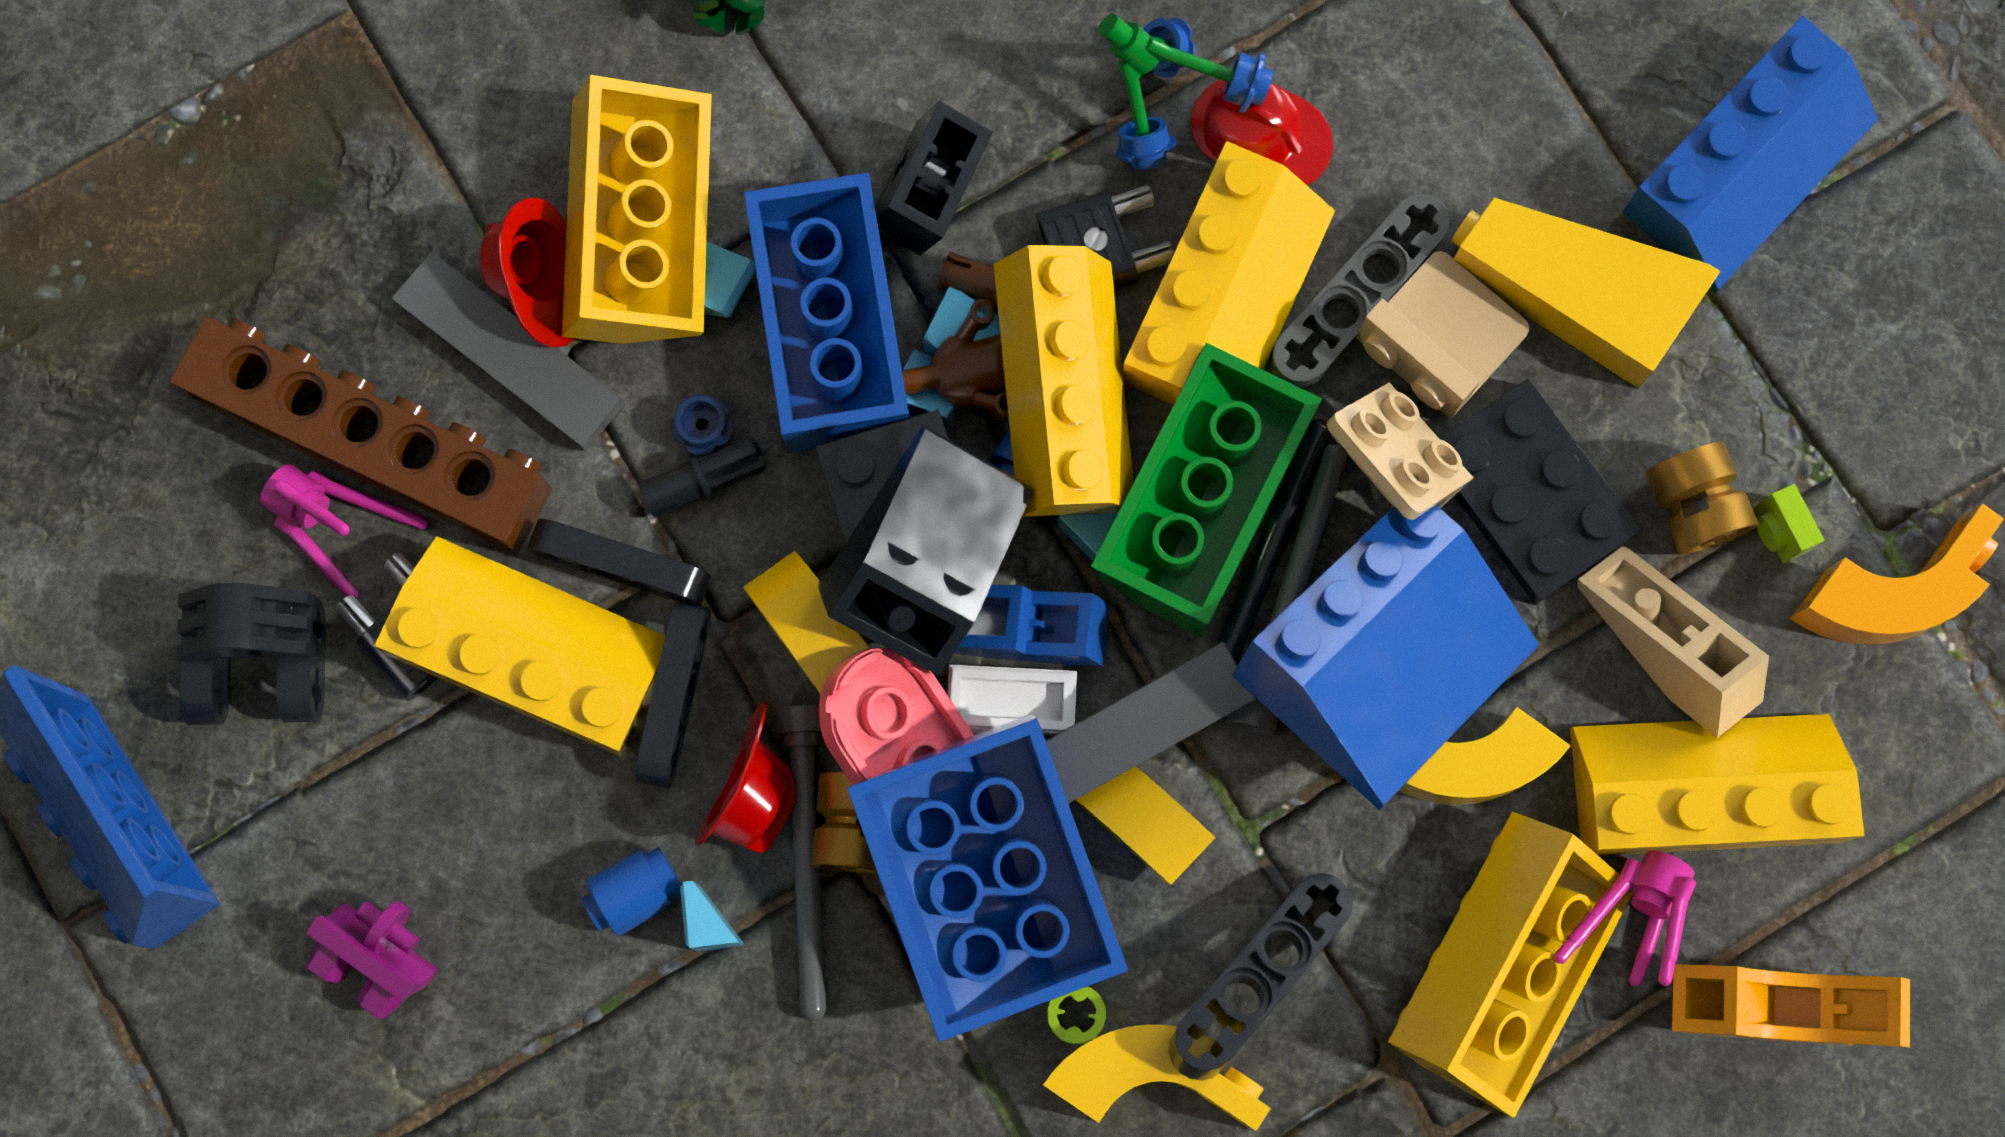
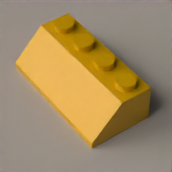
(636, 212)
(1230, 272)
(1064, 379)
(523, 644)
(1690, 791)
(1493, 983)

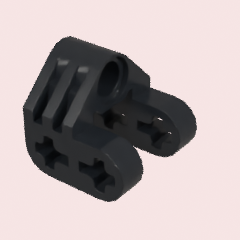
(244, 623)

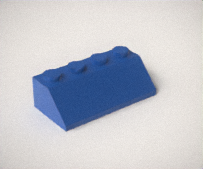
(1756, 153)
(826, 310)

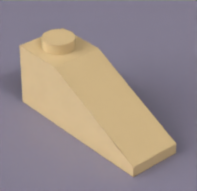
(1678, 641)

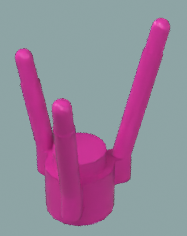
(302, 502)
(1660, 890)

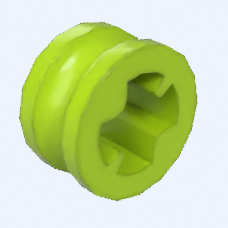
(1074, 1034)

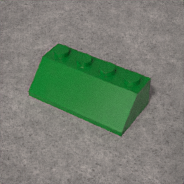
(1205, 489)

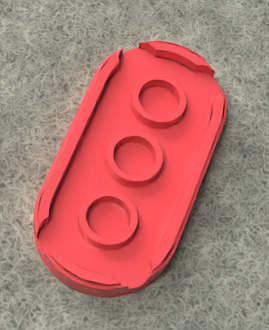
(885, 713)

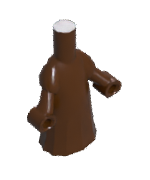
(964, 368)

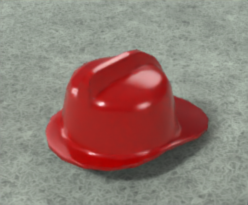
(1281, 129)
(526, 265)
(755, 795)

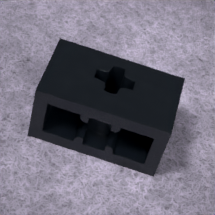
(930, 178)

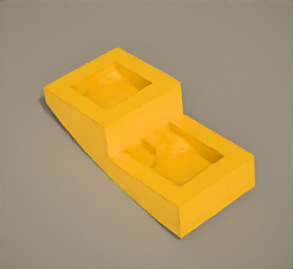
(1148, 823)

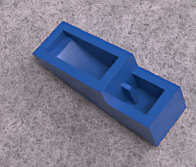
(1039, 627)

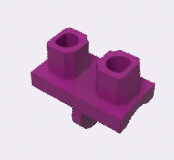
(376, 947)

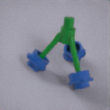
(1165, 49)

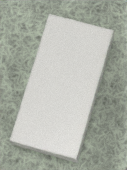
(1004, 694)

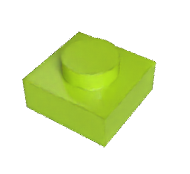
(1787, 524)

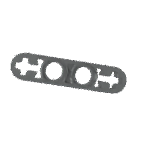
(1355, 287)

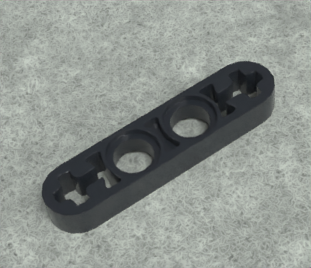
(1257, 971)

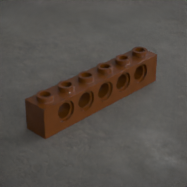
(215, 377)

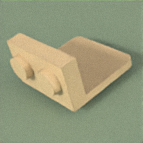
(1443, 333)
(1399, 451)

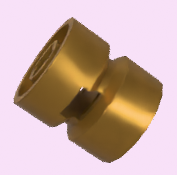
(1693, 477)
(840, 841)

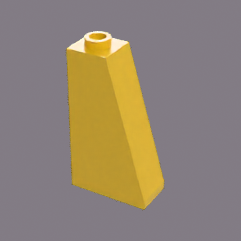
(1584, 284)

